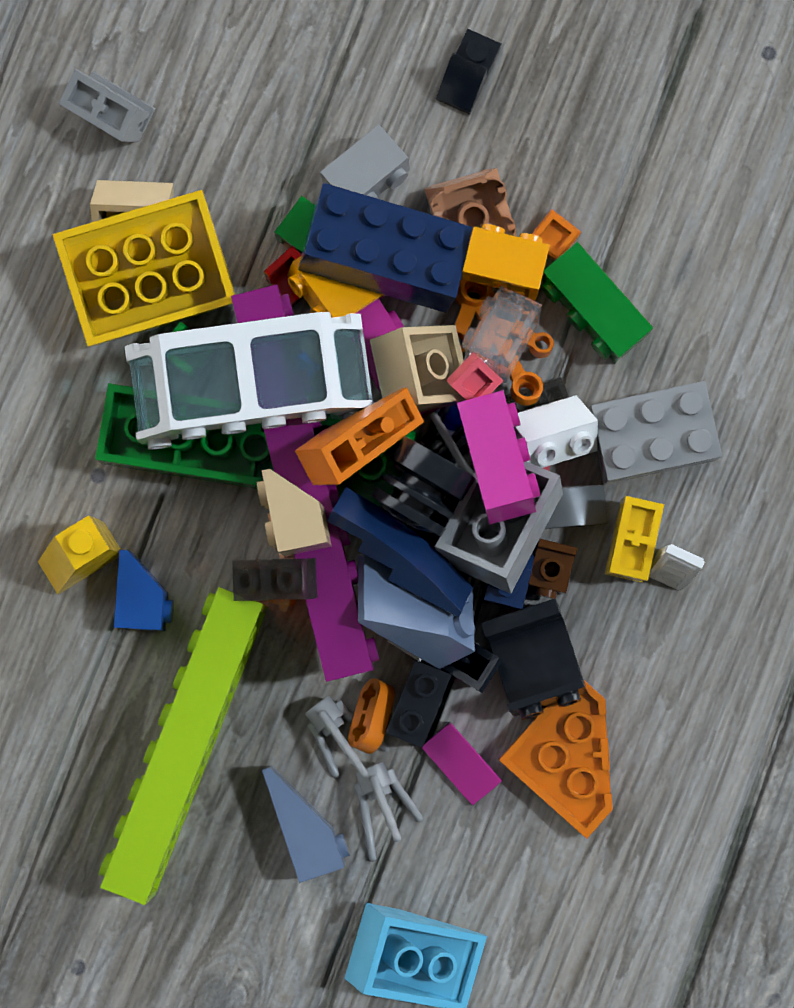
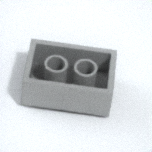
(655, 432)
(501, 549)

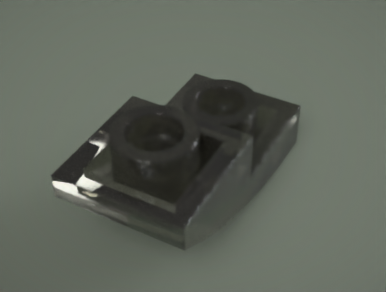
(274, 579)

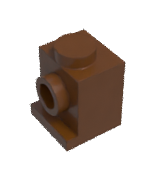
(556, 553)

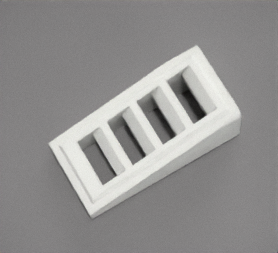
(675, 566)

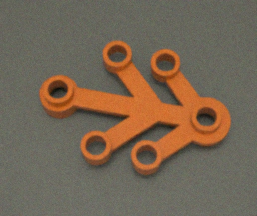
(519, 377)

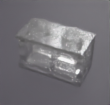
(503, 330)

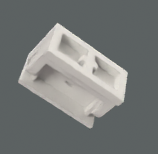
(558, 431)

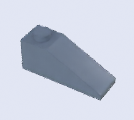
(308, 835)

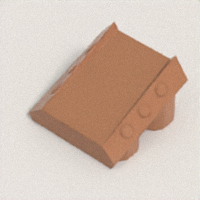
(472, 201)

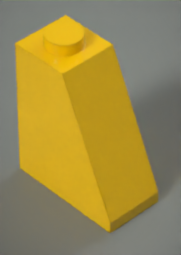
(78, 553)

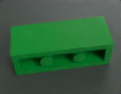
(594, 303)

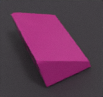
(461, 763)

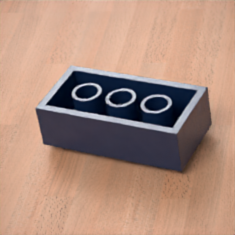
(385, 248)

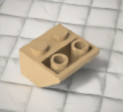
(296, 517)

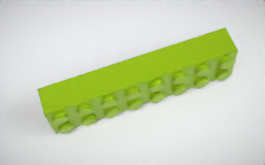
(184, 747)

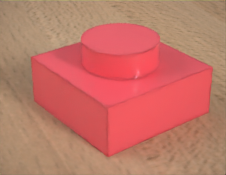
(474, 378)

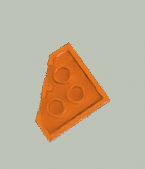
(567, 760)

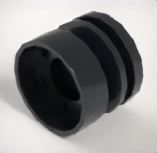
(422, 486)

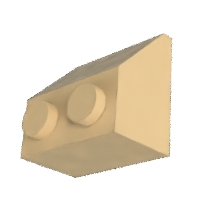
(123, 196)
(420, 361)

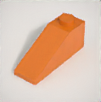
(359, 438)

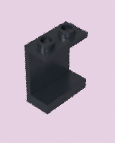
(536, 658)

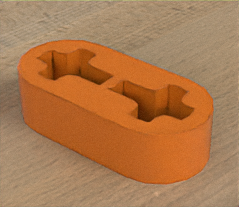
(371, 716)

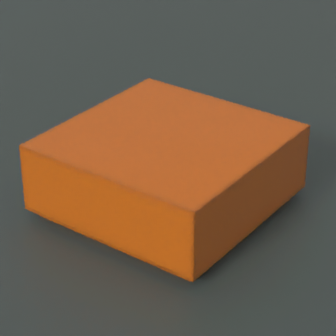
(557, 233)

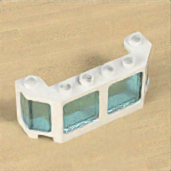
(248, 376)

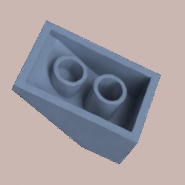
(411, 620)

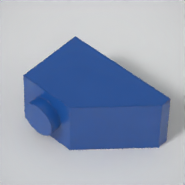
(140, 597)

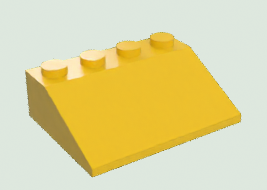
(145, 268)

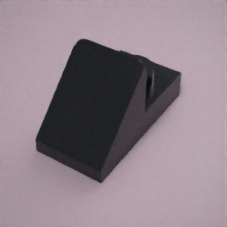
(468, 71)

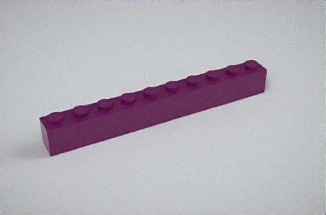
(334, 613)

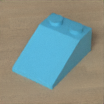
(414, 958)

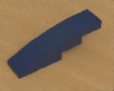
(394, 544)

